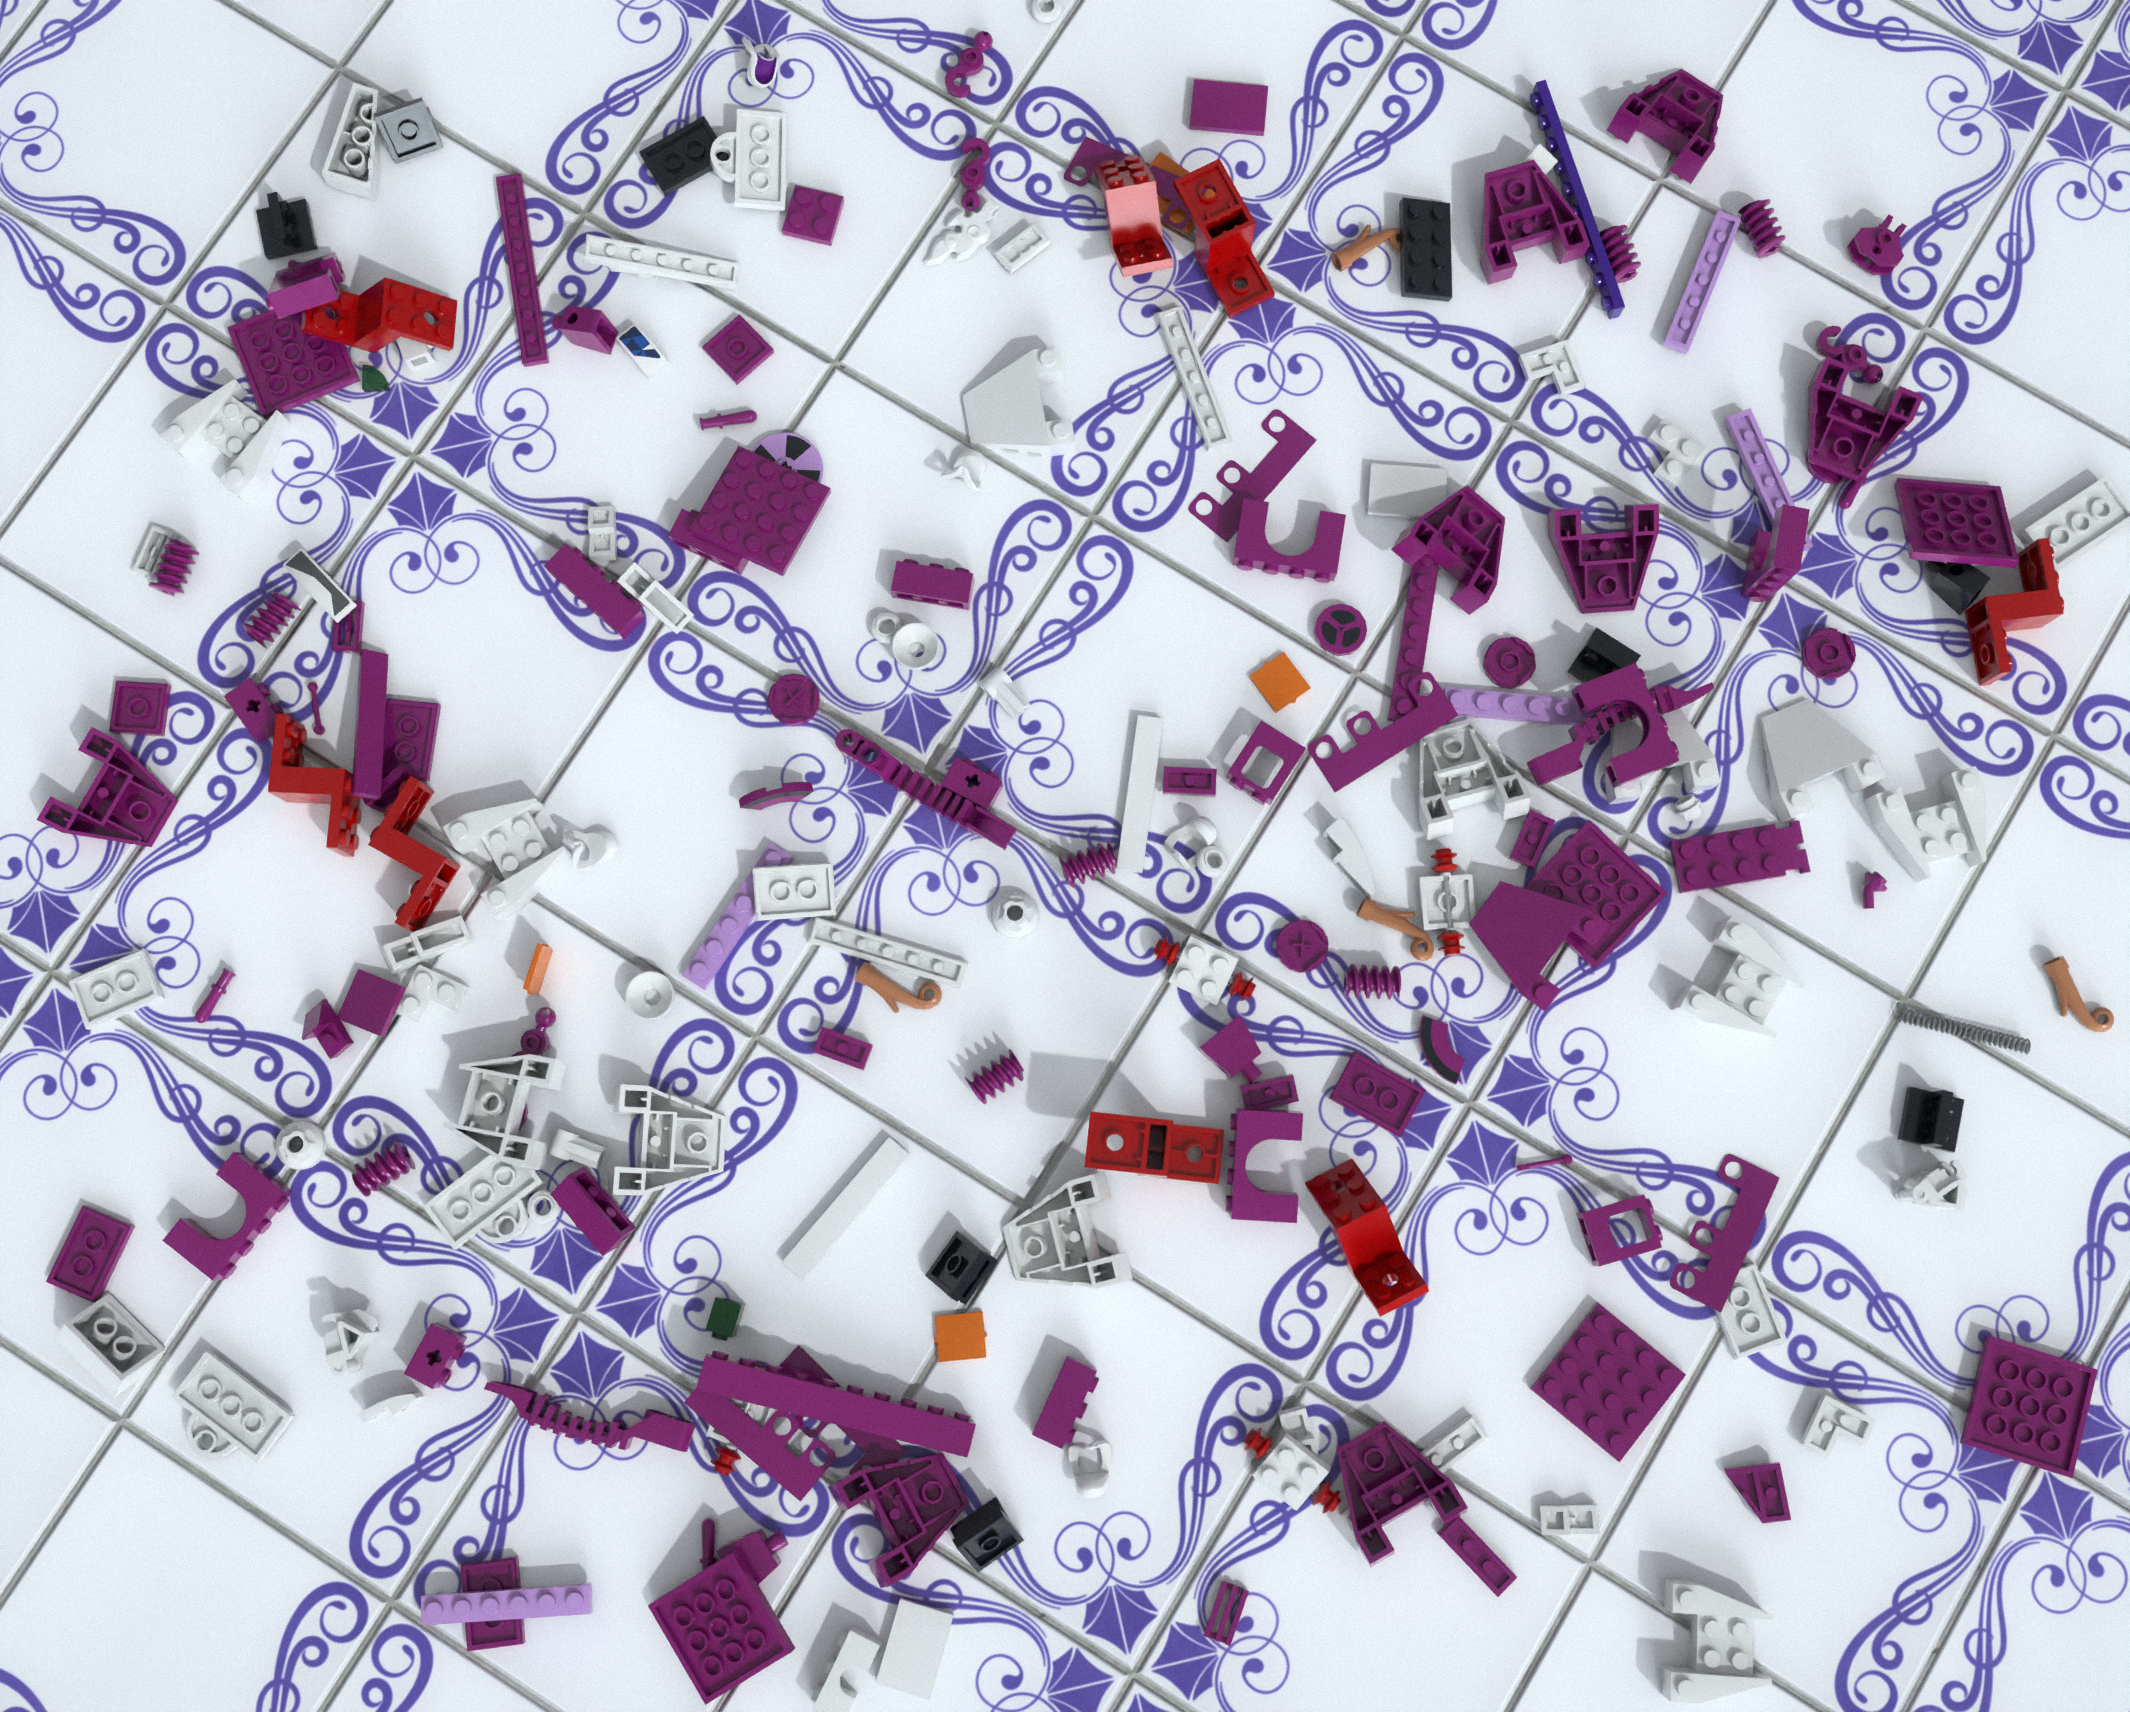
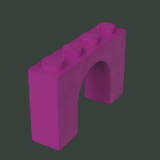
(305, 285)
(1255, 552)
(1776, 554)
(1629, 689)
(262, 1198)
(1246, 1199)

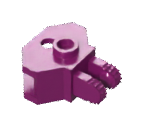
(1877, 245)

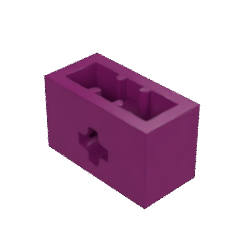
(244, 702)
(957, 782)
(423, 1363)

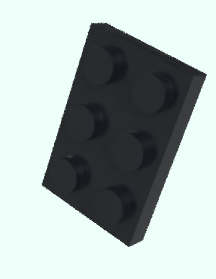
(681, 156)

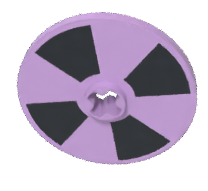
(792, 451)

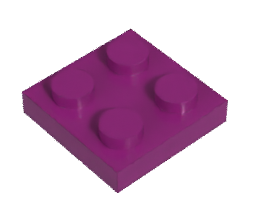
(813, 215)

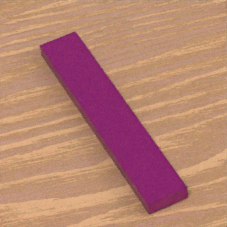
(370, 724)

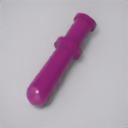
(730, 419)
(1850, 493)
(213, 997)
(708, 1541)

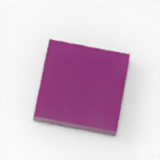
(738, 349)
(140, 708)
(371, 1003)

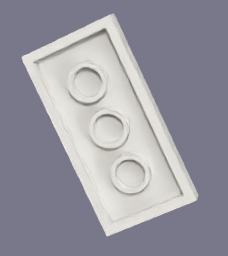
(2081, 521)

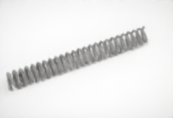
(1991, 1039)

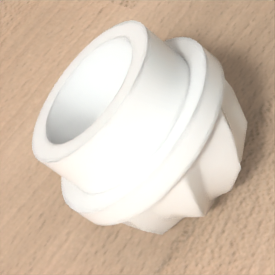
(1689, 807)

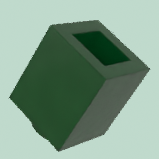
(725, 1318)

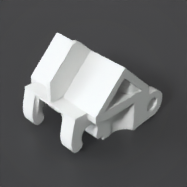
(1936, 1188)
(349, 1340)

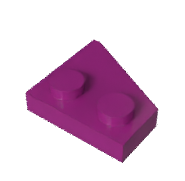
(1762, 1489)

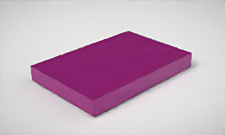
(1228, 107)
(410, 736)
(1377, 1094)
(90, 1254)
(492, 1575)

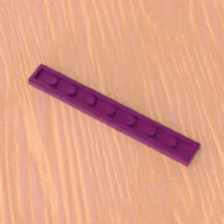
(522, 270)

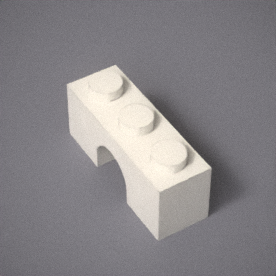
(857, 1650)

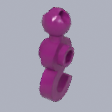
(970, 62)
(973, 173)
(1849, 354)
(536, 1040)

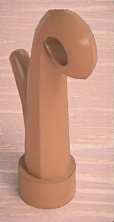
(1363, 244)
(1395, 919)
(891, 991)
(2069, 996)

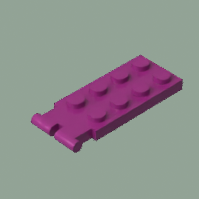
(1738, 857)

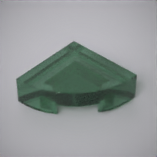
(373, 380)

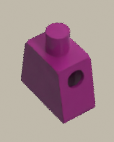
(586, 328)
(1233, 1050)
(757, 1552)

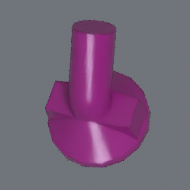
(1873, 883)

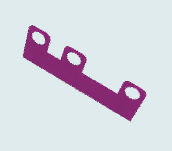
(1093, 152)
(1291, 446)
(1383, 744)
(1732, 1243)
(762, 1443)
(877, 1448)

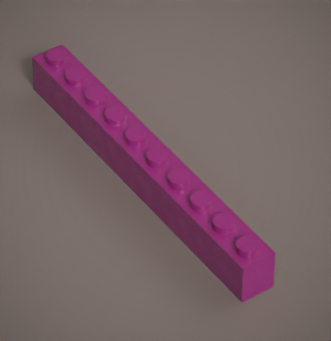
(836, 1404)

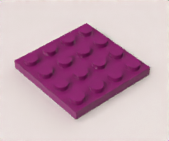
(287, 364)
(760, 510)
(1955, 522)
(1605, 880)
(1608, 1382)
(2028, 1406)
(721, 1627)

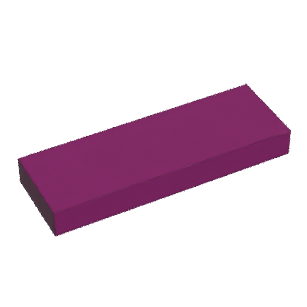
(1477, 1555)

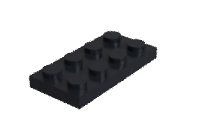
(1425, 249)

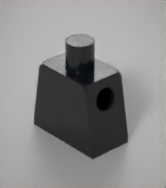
(1956, 583)

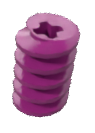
(1761, 228)
(1619, 254)
(173, 568)
(270, 618)
(1088, 864)
(1372, 981)
(996, 1077)
(382, 1169)

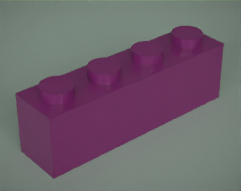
(595, 591)

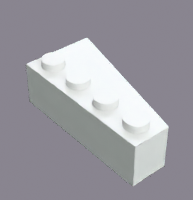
(355, 150)

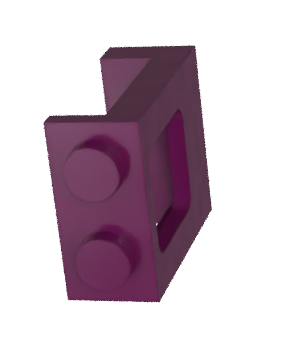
(1276, 743)
(1599, 1236)

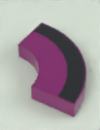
(789, 792)
(1438, 1051)

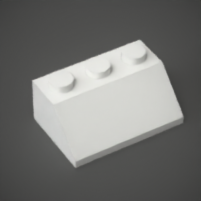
(110, 1344)

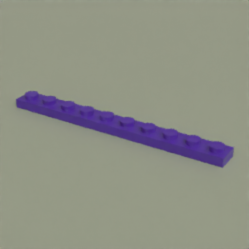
(1574, 192)

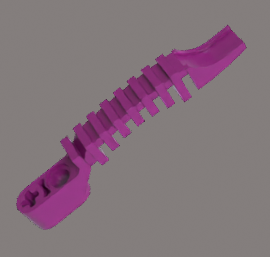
(1567, 758)
(924, 791)
(655, 1426)

